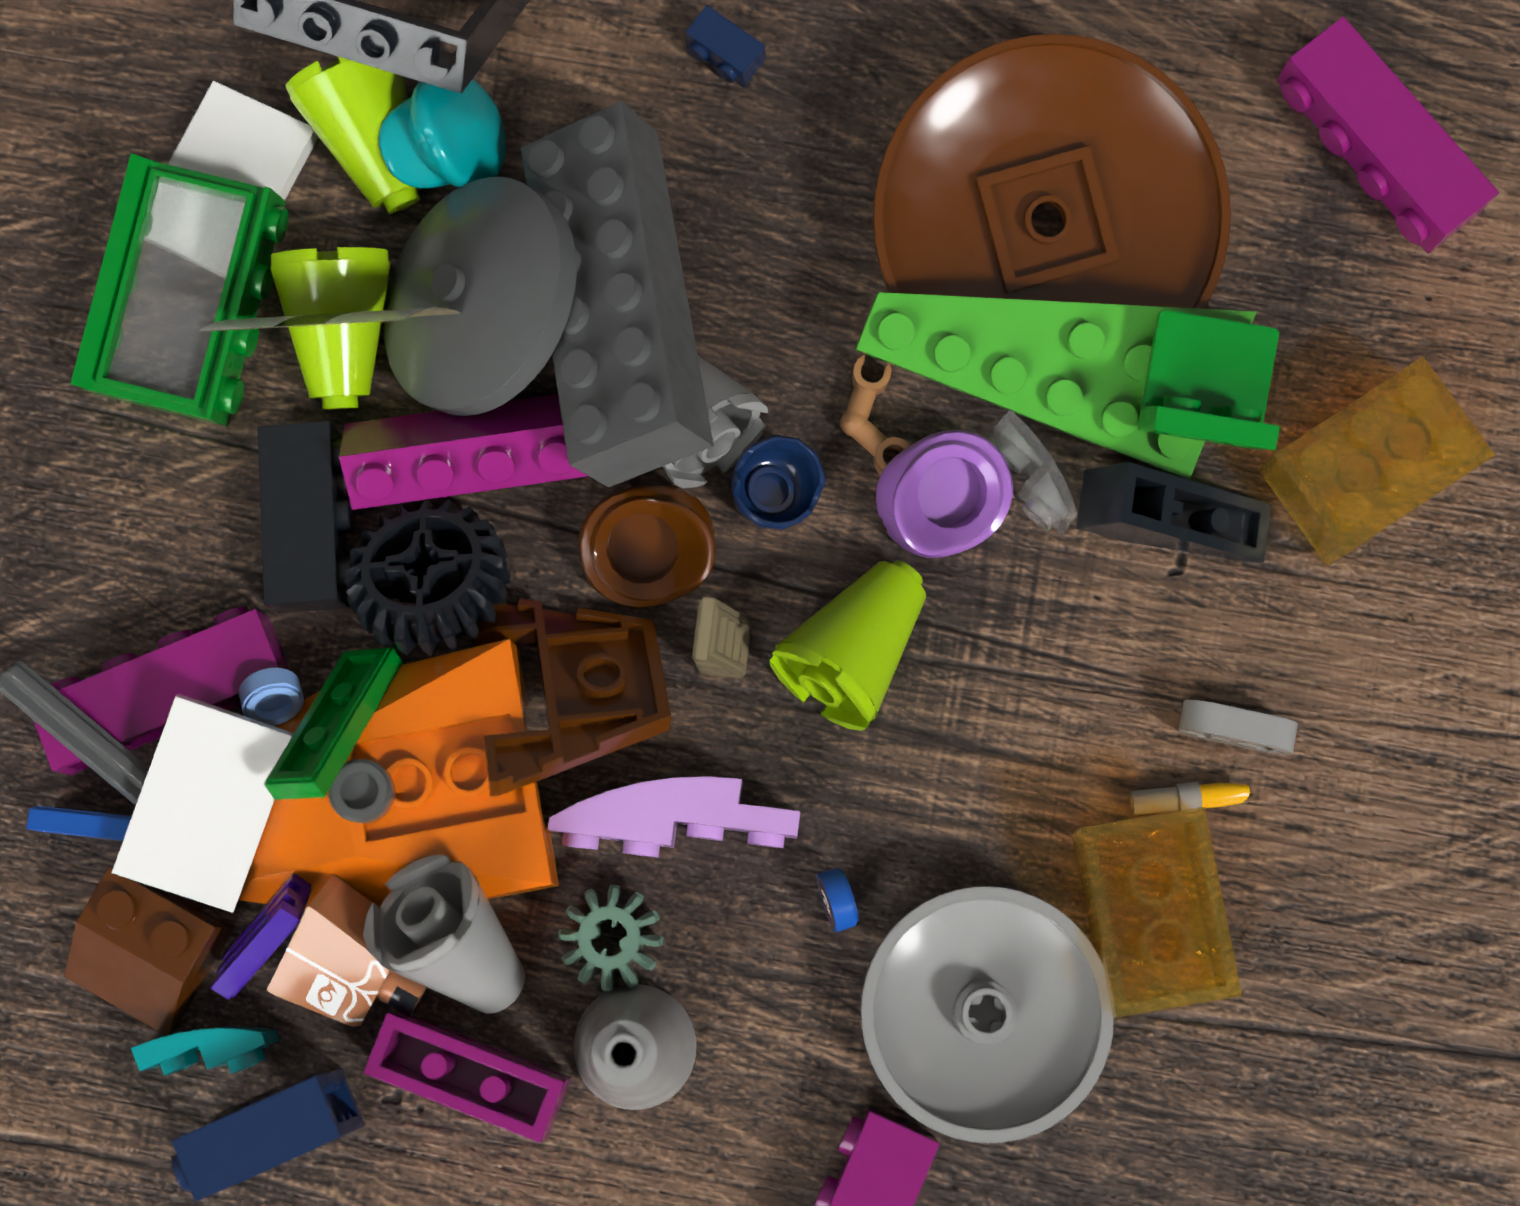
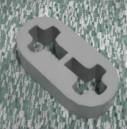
(1238, 727)

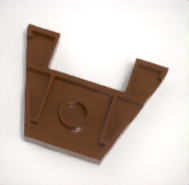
(597, 684)

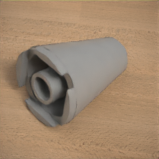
(734, 427)
(445, 935)
(658, 1032)

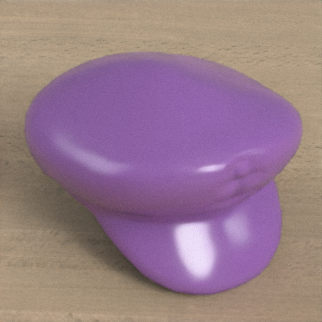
(944, 493)

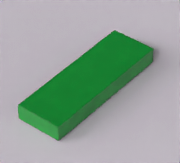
(333, 724)

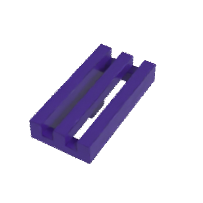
(262, 936)

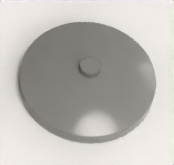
(987, 1014)

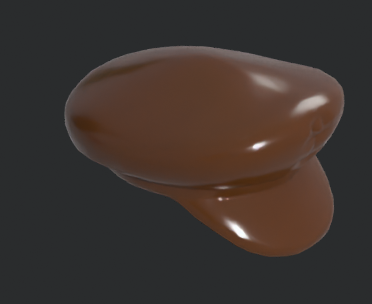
(647, 545)

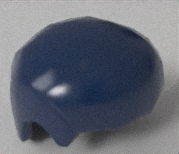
(777, 482)

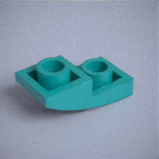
(219, 1046)

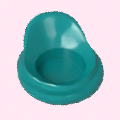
(443, 137)

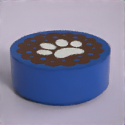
(837, 899)

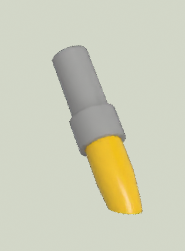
(1187, 796)

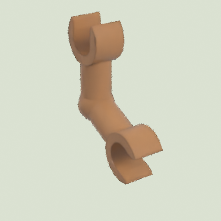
(855, 419)

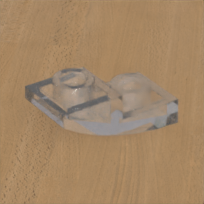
(1046, 491)

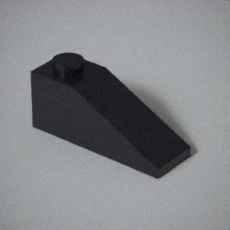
(1172, 513)

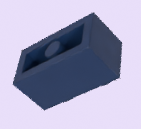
(724, 46)

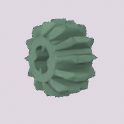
(591, 930)

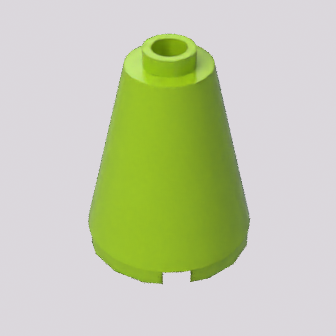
(346, 110)
(333, 357)
(853, 644)

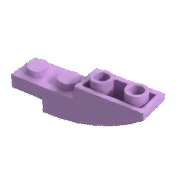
(649, 811)

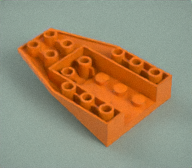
(434, 748)

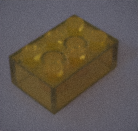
(1375, 461)
(1156, 911)

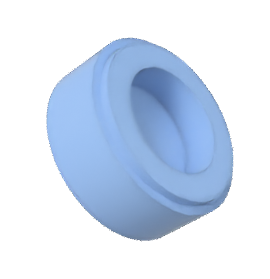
(271, 696)

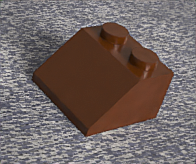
(144, 950)

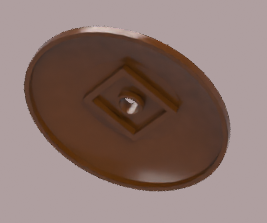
(1066, 129)

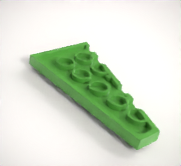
(1042, 359)

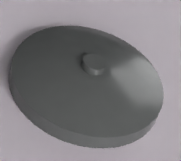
(510, 271)

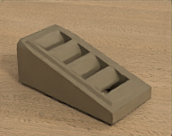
(721, 640)

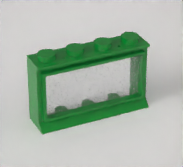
(177, 260)

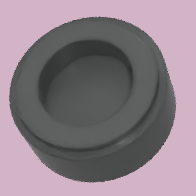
(362, 791)

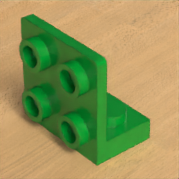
(1210, 381)

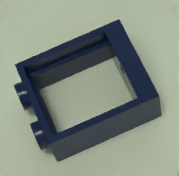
(265, 1134)

